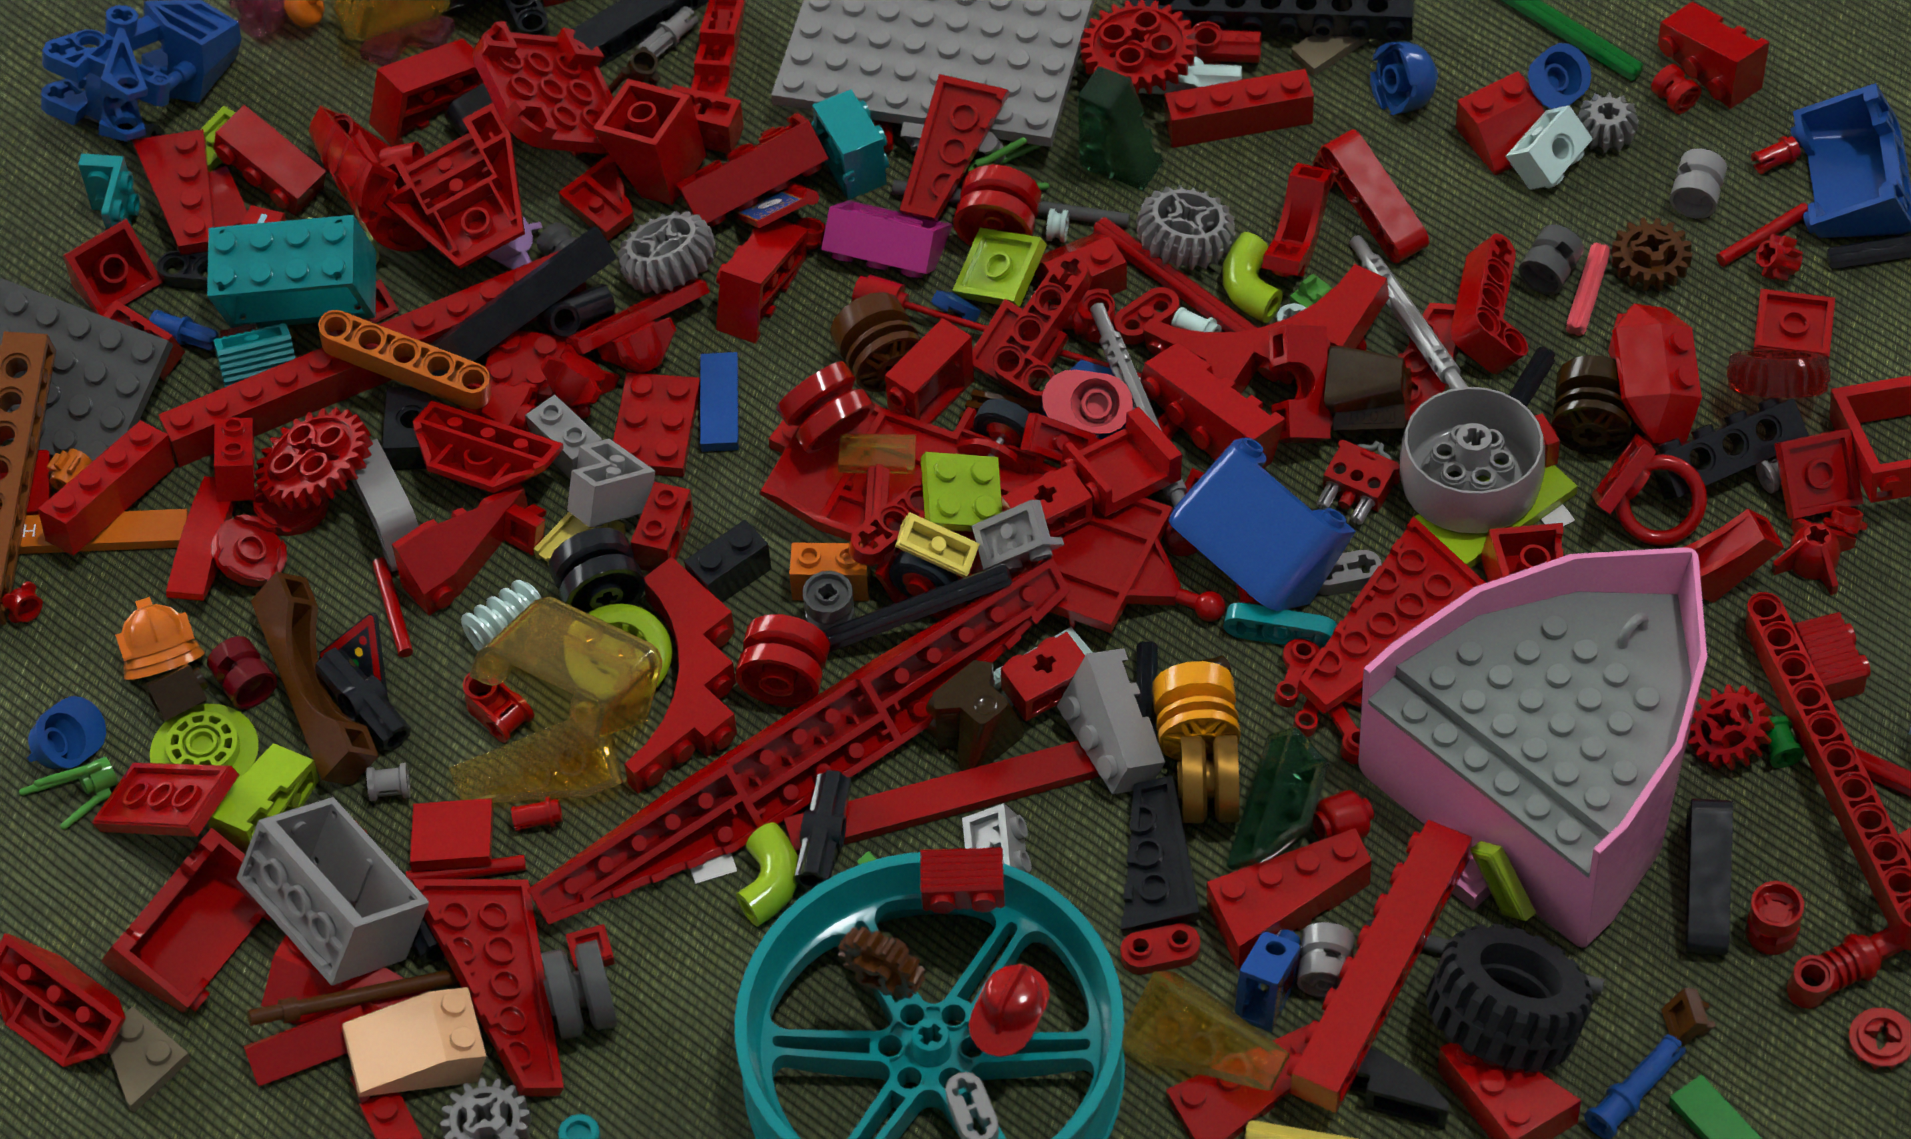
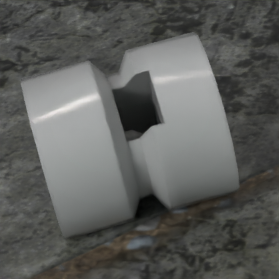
(1698, 183)
(1323, 954)

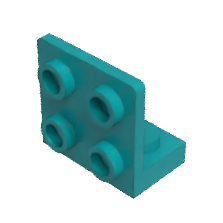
(109, 187)

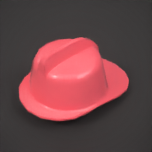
(1087, 400)

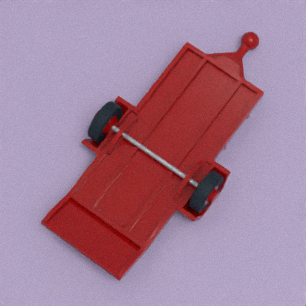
(1102, 560)

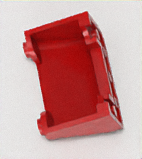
(188, 927)

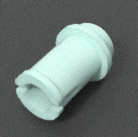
(1188, 320)

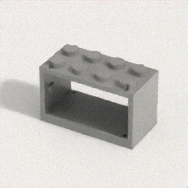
(332, 890)

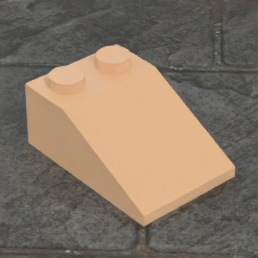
(416, 1044)

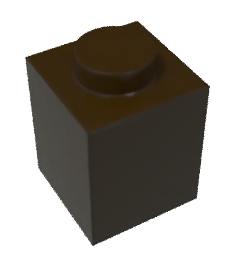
(176, 691)

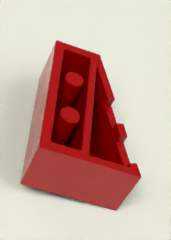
(421, 87)
(756, 275)

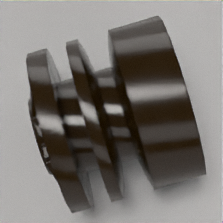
(1590, 407)

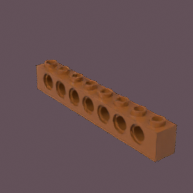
(36, 356)

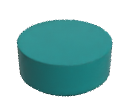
(579, 1127)

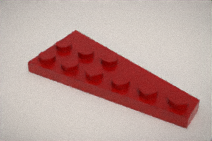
(1402, 593)
(496, 953)

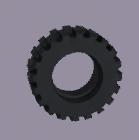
(1509, 998)

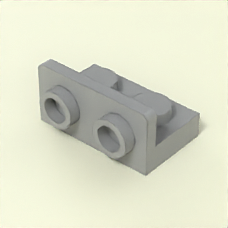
(1015, 537)
(999, 828)

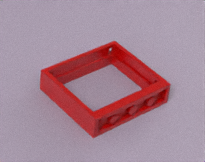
(1870, 403)

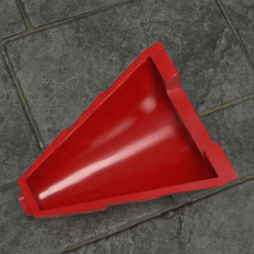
(362, 182)

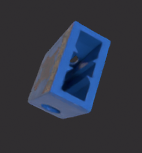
(1274, 963)

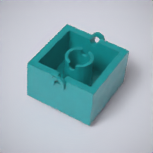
(851, 143)

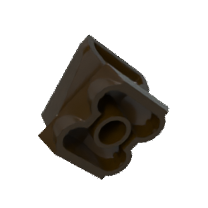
(1367, 392)
(973, 717)

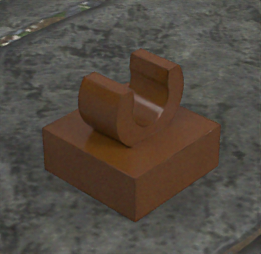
(1687, 1016)

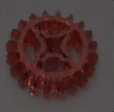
(1778, 373)

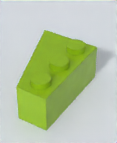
(271, 786)

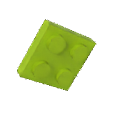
(999, 267)
(960, 489)

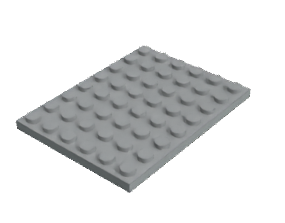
(899, 48)

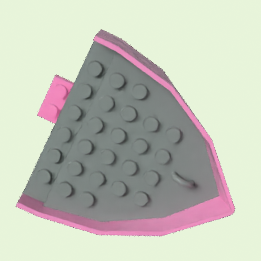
(1547, 723)

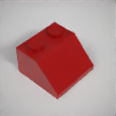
(1497, 119)
(1103, 260)

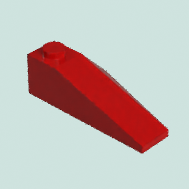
(444, 557)

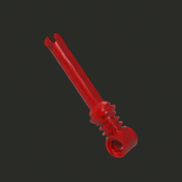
(1841, 966)

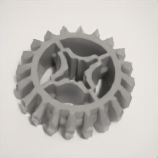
(1185, 227)
(666, 252)

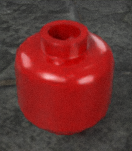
(1342, 813)

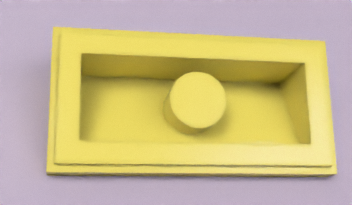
(937, 545)

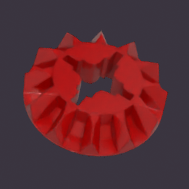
(1869, 1025)

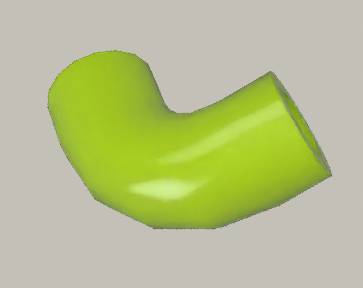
(1243, 282)
(777, 874)

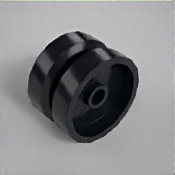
(596, 570)

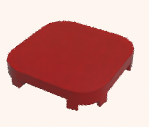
(544, 87)

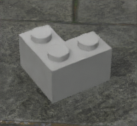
(608, 484)

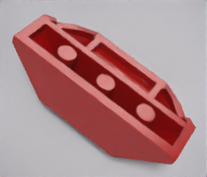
(1657, 372)
(480, 449)
(55, 1003)

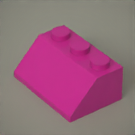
(884, 238)

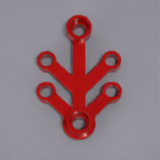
(1296, 667)

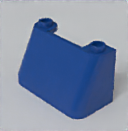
(1855, 166)
(1260, 529)

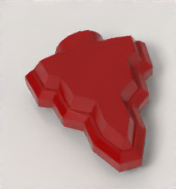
(508, 403)

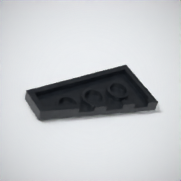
(1160, 871)

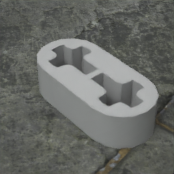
(1347, 575)
(980, 1107)

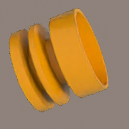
(1194, 701)

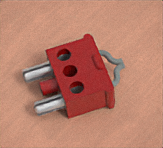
(1359, 478)

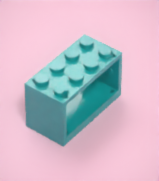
(291, 271)

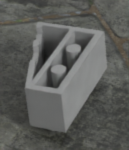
(1109, 723)

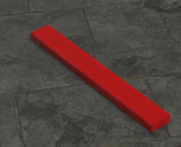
(959, 792)

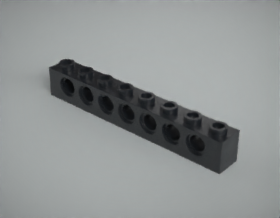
(1302, 18)

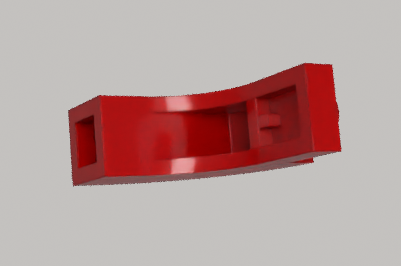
(1299, 222)

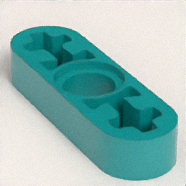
(1262, 624)

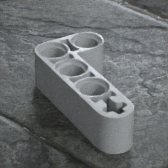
(384, 501)

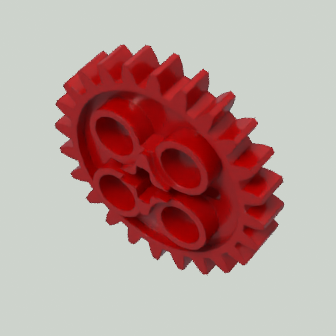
(1140, 44)
(313, 458)

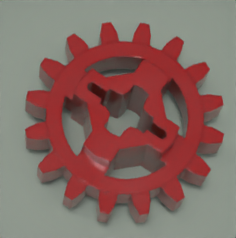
(1728, 740)

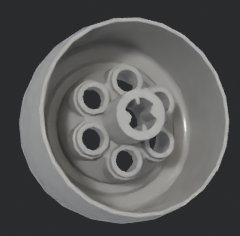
(1475, 430)

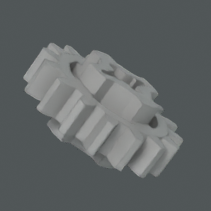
(486, 1113)

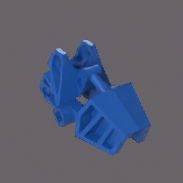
(193, 55)

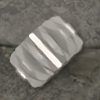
(1609, 121)

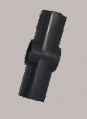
(363, 699)
(823, 829)

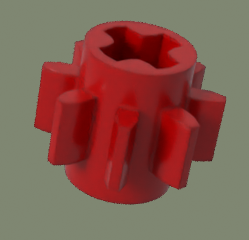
(1779, 257)

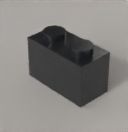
(731, 561)

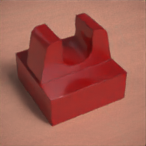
(524, 526)

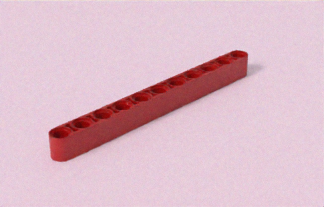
(1833, 760)

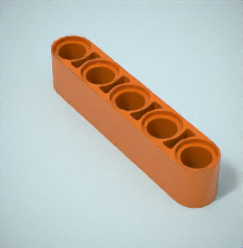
(396, 345)

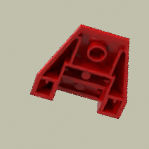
(463, 193)

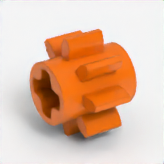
(67, 466)

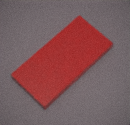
(165, 799)

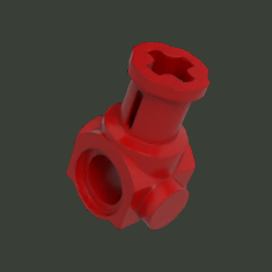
(1081, 318)

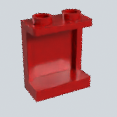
(1126, 464)

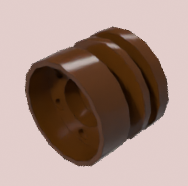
(873, 337)

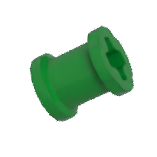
(1783, 745)

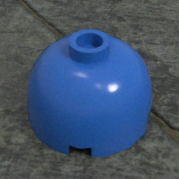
(1403, 77)

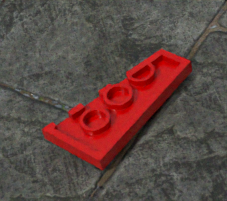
(951, 136)
(181, 183)
(1424, 380)
(1222, 1108)

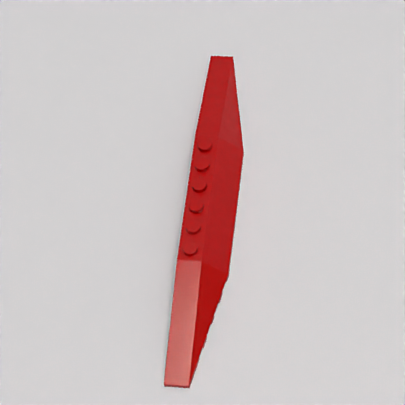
(778, 767)

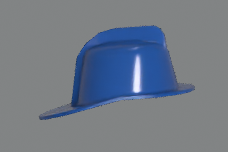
(1559, 75)
(67, 734)

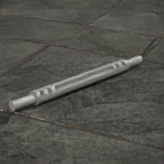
(1411, 318)
(1123, 368)

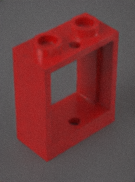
(931, 373)

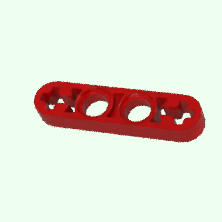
(886, 538)

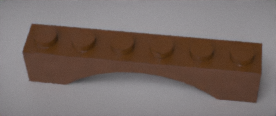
(289, 620)

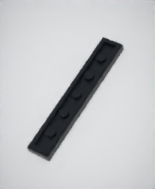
(527, 297)

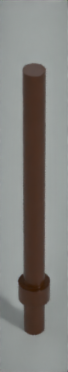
(292, 1009)

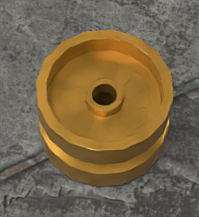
(1209, 779)

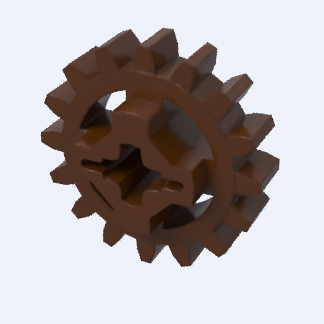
(1651, 254)
(881, 963)

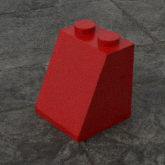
(652, 138)

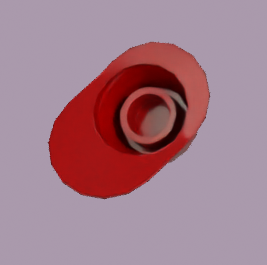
(1008, 1010)

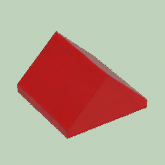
(111, 268)

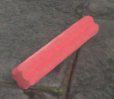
(1588, 289)

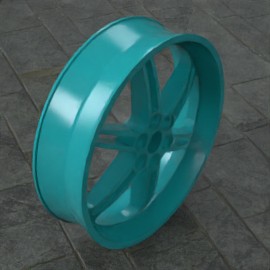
(931, 1048)

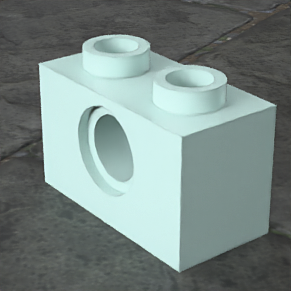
(1549, 148)

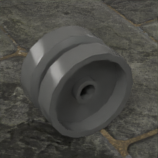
(578, 990)

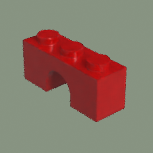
(1305, 354)

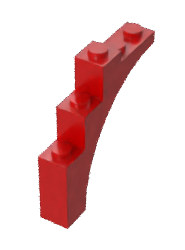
(1345, 310)
(1734, 552)
(705, 673)

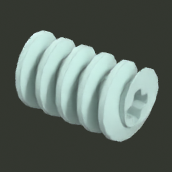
(497, 613)

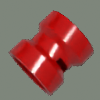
(1676, 89)

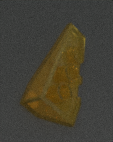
(1196, 1033)

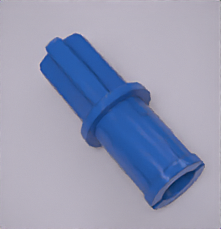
(185, 330)

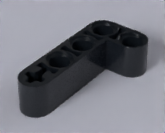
(1708, 876)

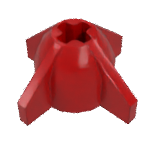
(640, 348)
(576, 378)
(1814, 552)

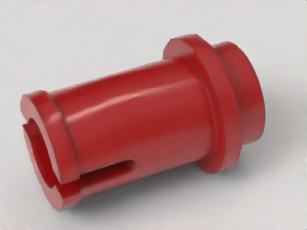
(1784, 151)
(537, 814)

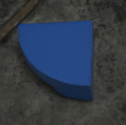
(950, 300)

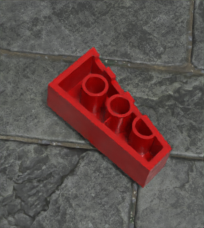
(1208, 405)
(1520, 548)
(1287, 890)

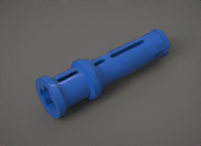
(1625, 1097)

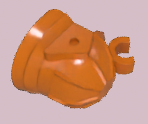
(156, 640)

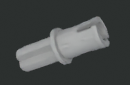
(669, 32)

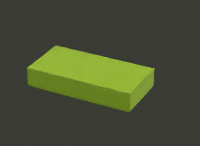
(1502, 880)

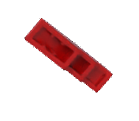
(718, 46)
(193, 562)

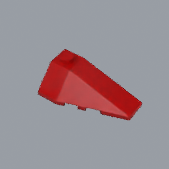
(296, 976)

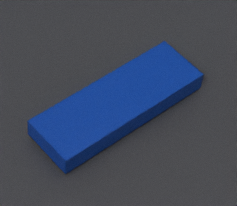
(719, 402)

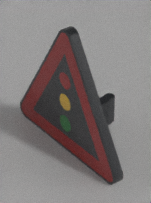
(363, 646)

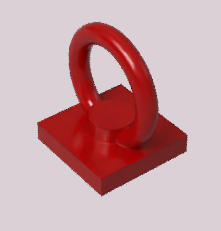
(1628, 478)

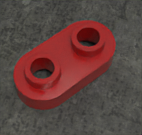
(1142, 309)
(1161, 950)

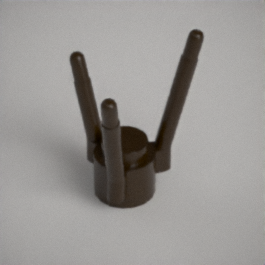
(640, 67)

